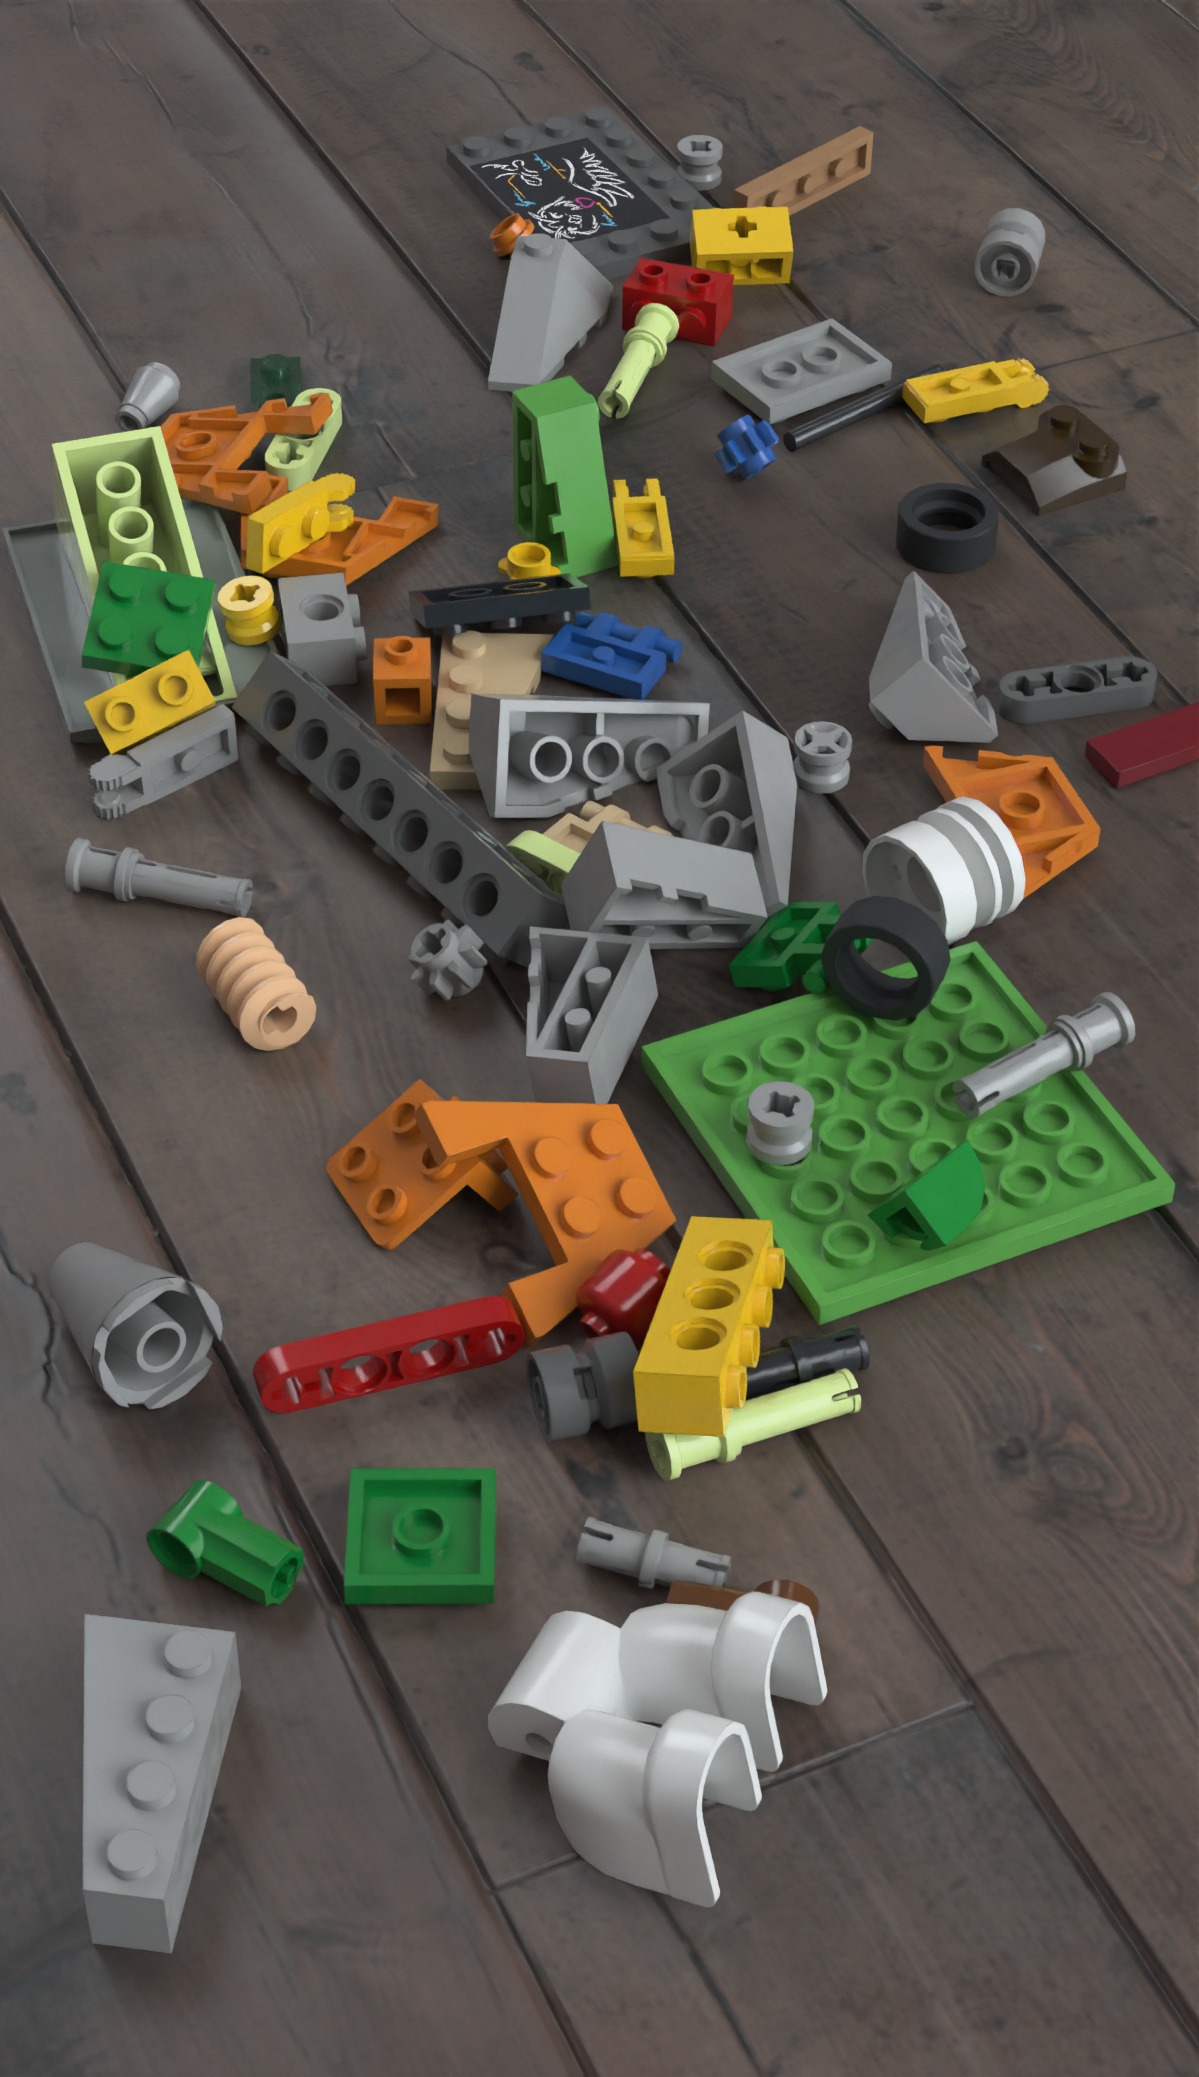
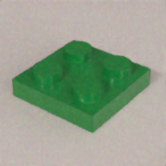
(145, 618)
(421, 1536)

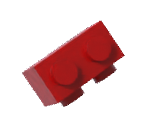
(696, 296)

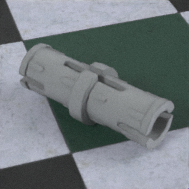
(649, 1557)

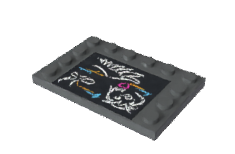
(585, 184)

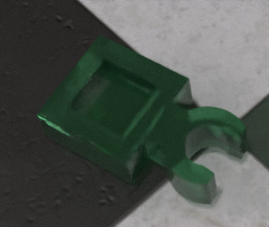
(275, 378)

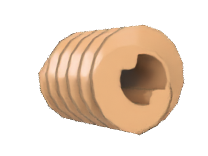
(255, 985)

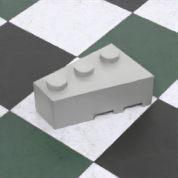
(585, 1011)

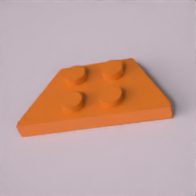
(1030, 799)

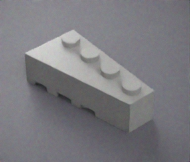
(151, 1762)

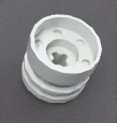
(951, 865)

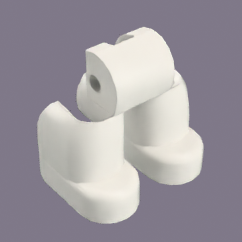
(636, 1789)

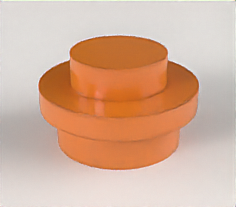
(506, 233)

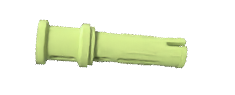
(643, 349)
(757, 1421)

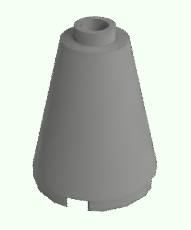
(135, 1324)

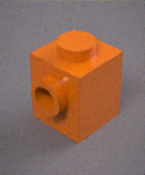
(402, 681)

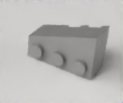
(664, 890)

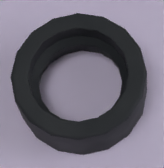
(947, 550)
(900, 926)

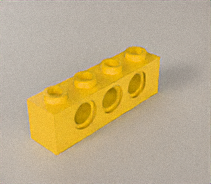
(708, 1327)

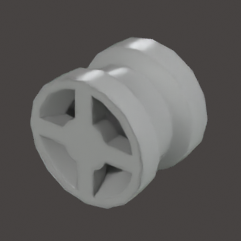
(700, 161)
(822, 757)
(780, 1122)

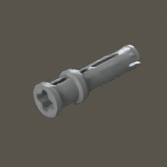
(131, 875)
(1065, 1045)

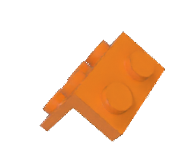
(395, 1179)

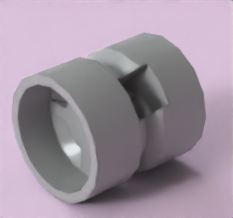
(1010, 252)

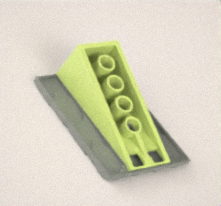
(120, 507)

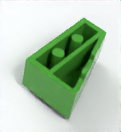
(562, 476)

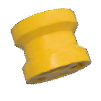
(249, 610)

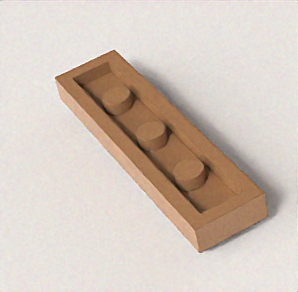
(811, 174)

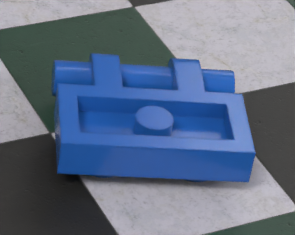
(610, 654)

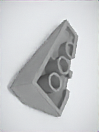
(545, 311)
(923, 676)
(563, 750)
(739, 795)

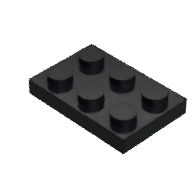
(499, 603)

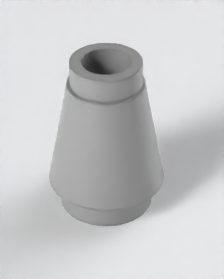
(148, 396)

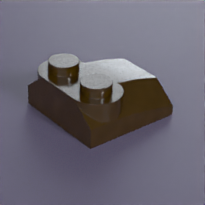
(1060, 462)

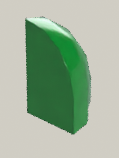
(937, 1201)

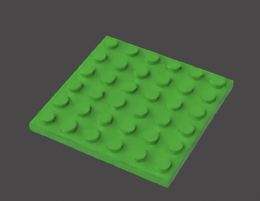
(886, 1112)

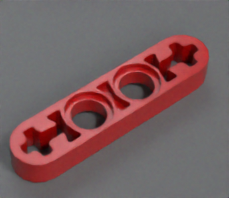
(290, 1376)

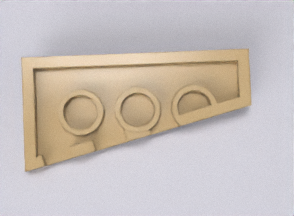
(476, 665)

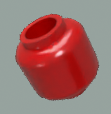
(622, 1294)

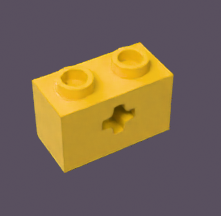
(743, 242)
(150, 703)

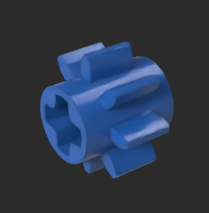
(746, 447)

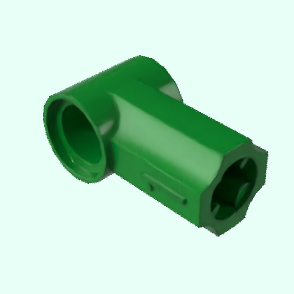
(212, 1536)

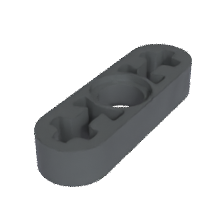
(1042, 697)

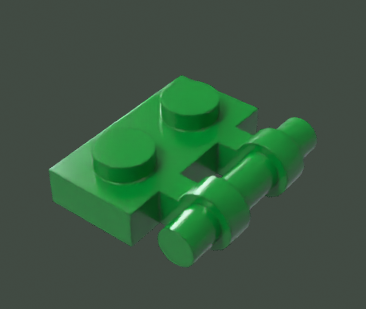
(790, 947)

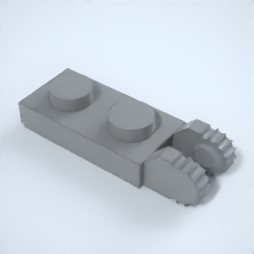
(164, 763)

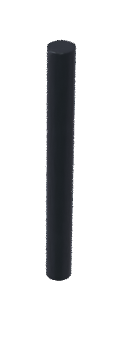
(851, 413)

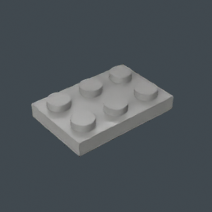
(801, 371)

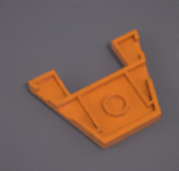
(214, 442)
(355, 548)
(577, 1178)

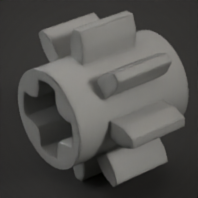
(447, 960)

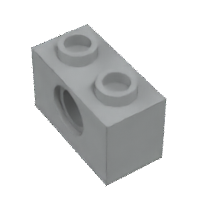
(322, 627)

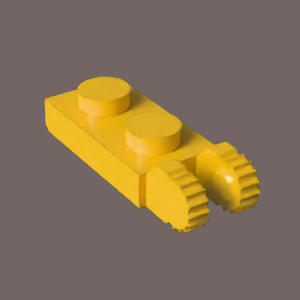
(974, 390)
(298, 520)
(642, 531)

